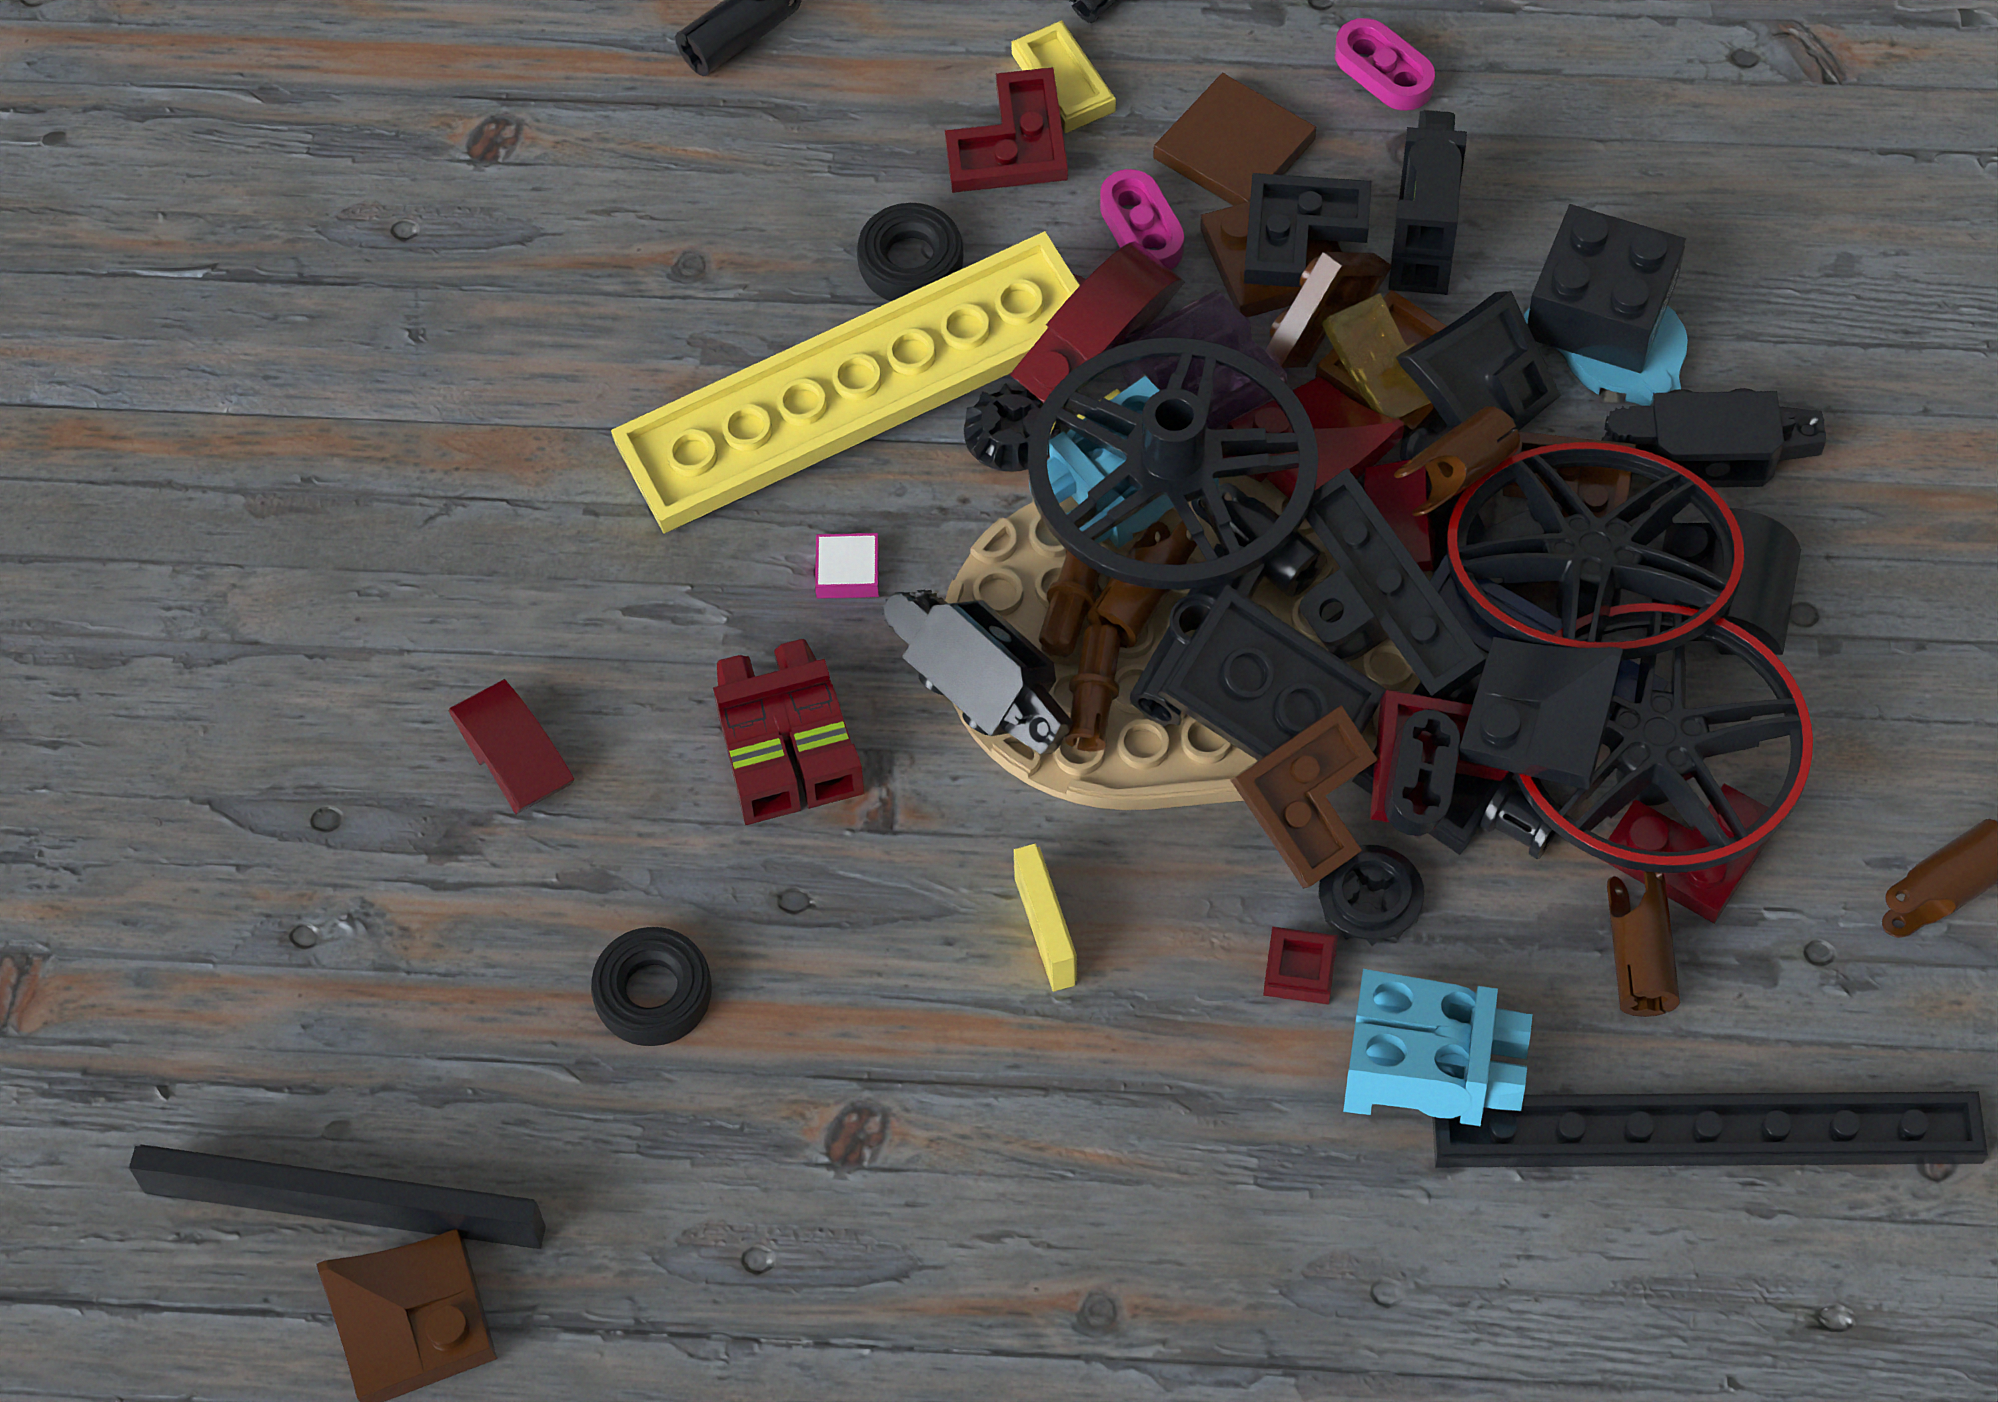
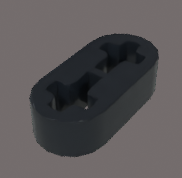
(1436, 774)

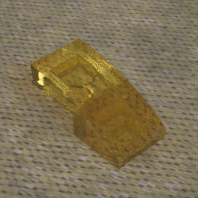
(1368, 349)

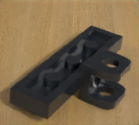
(1381, 593)

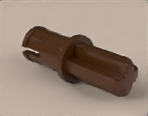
(1069, 604)
(1094, 688)

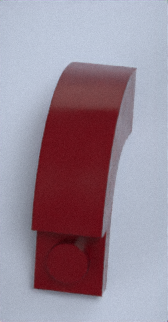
(1098, 316)

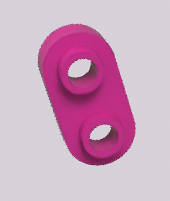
(1388, 67)
(1149, 222)

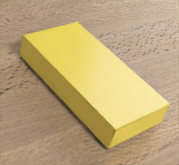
(1079, 87)
(1045, 917)

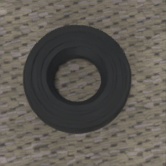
(900, 223)
(661, 1023)

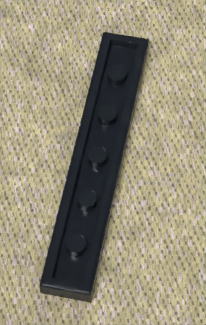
(338, 1196)

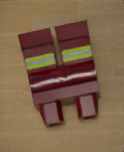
(782, 711)

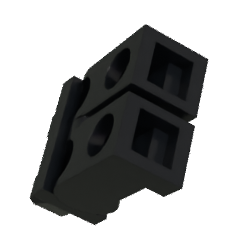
(1428, 205)

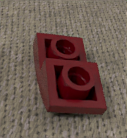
(1396, 501)
(512, 745)

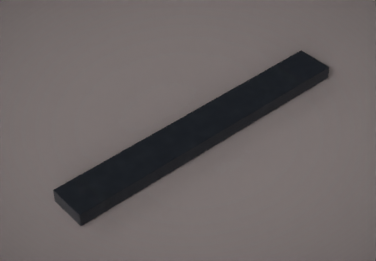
(1720, 1130)

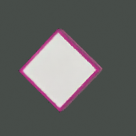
(847, 565)

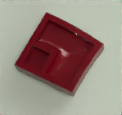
(1343, 430)

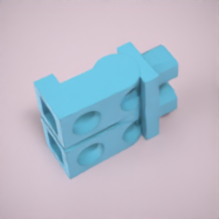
(1080, 465)
(1432, 1049)

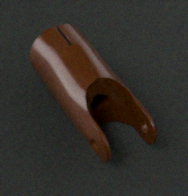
(1464, 455)
(1133, 606)
(1945, 880)
(1643, 948)

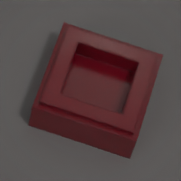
(1300, 965)

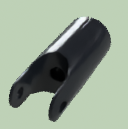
(729, 30)
(1294, 565)

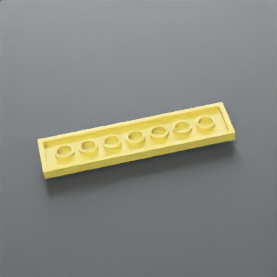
(844, 384)

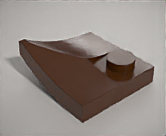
(408, 1315)

